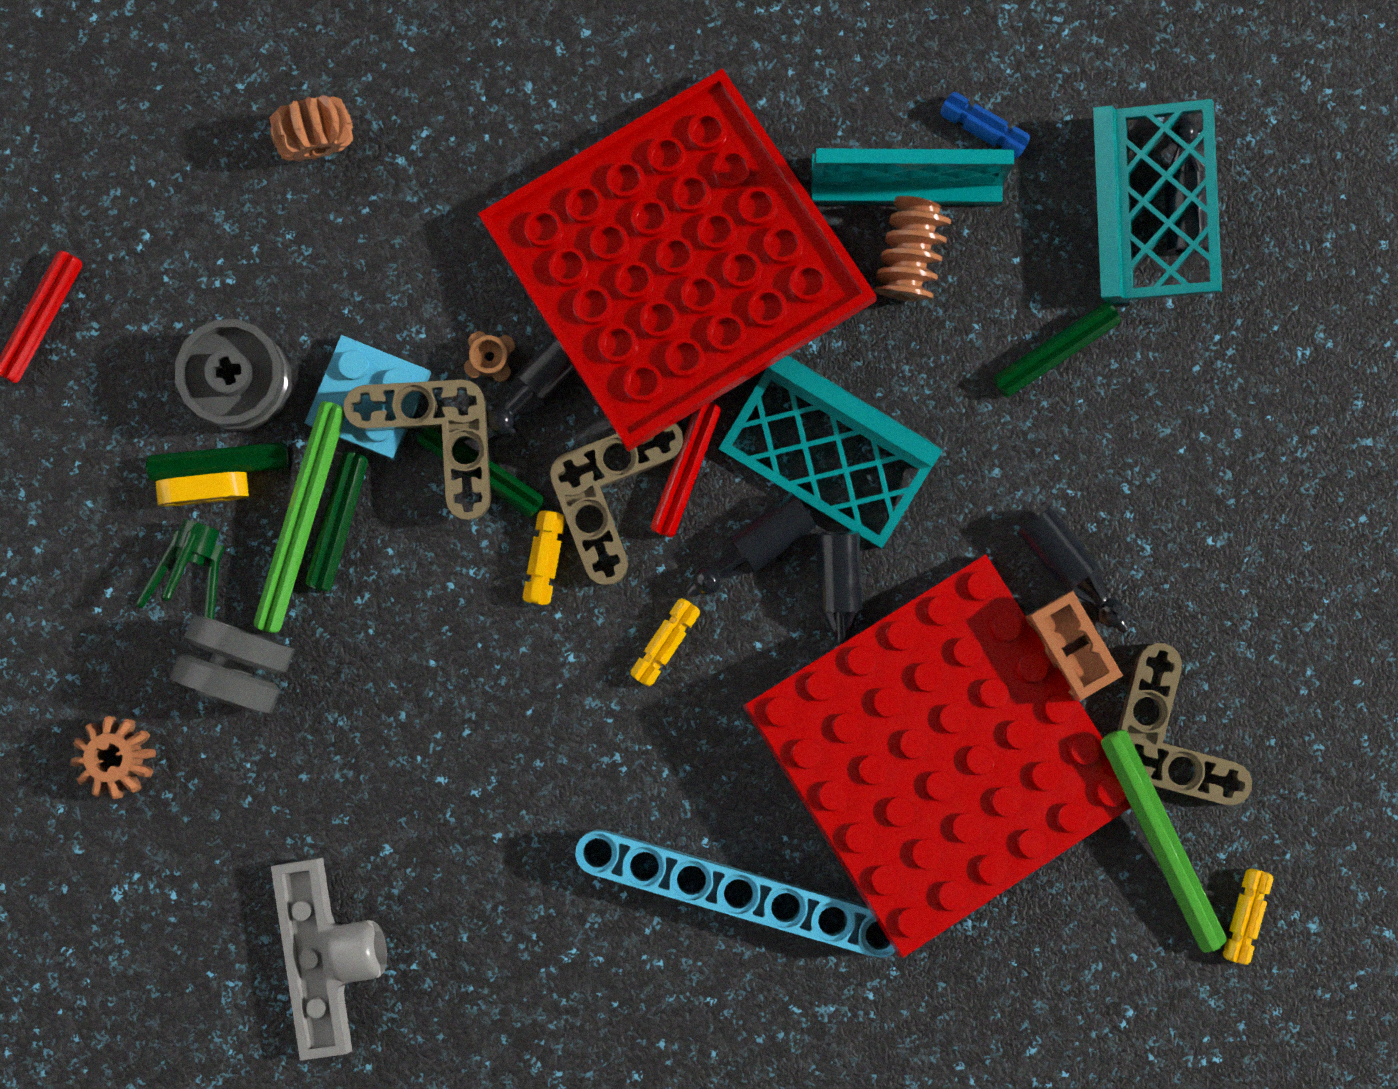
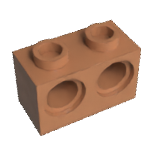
(1074, 645)

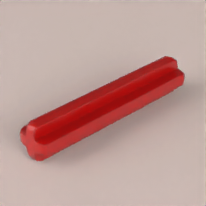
(38, 315)
(685, 470)

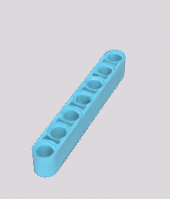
(712, 896)

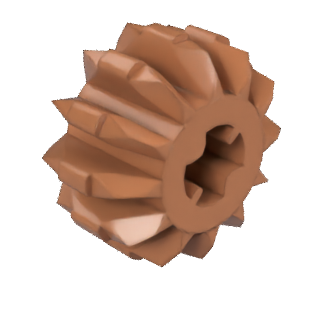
(311, 128)
(111, 738)

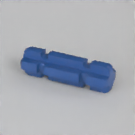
(984, 124)

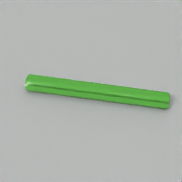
(299, 517)
(1163, 840)

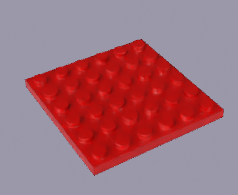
(676, 259)
(940, 755)

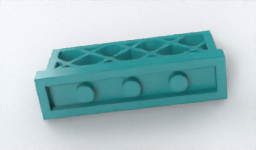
(937, 175)
(1115, 194)
(851, 412)

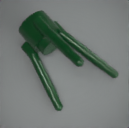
(190, 545)

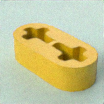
(202, 489)

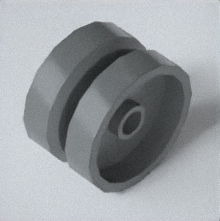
(211, 357)
(232, 663)

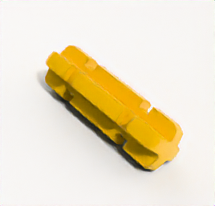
(544, 557)
(665, 642)
(1248, 916)

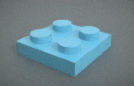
(359, 365)

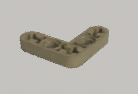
(453, 428)
(590, 494)
(1151, 737)

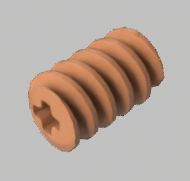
(911, 249)

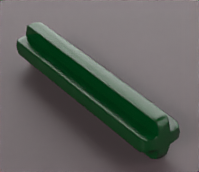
(1056, 349)
(219, 460)
(501, 482)
(336, 521)

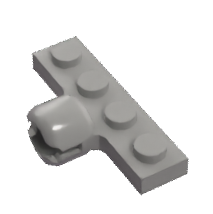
(321, 957)

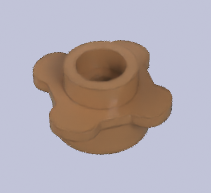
(481, 345)

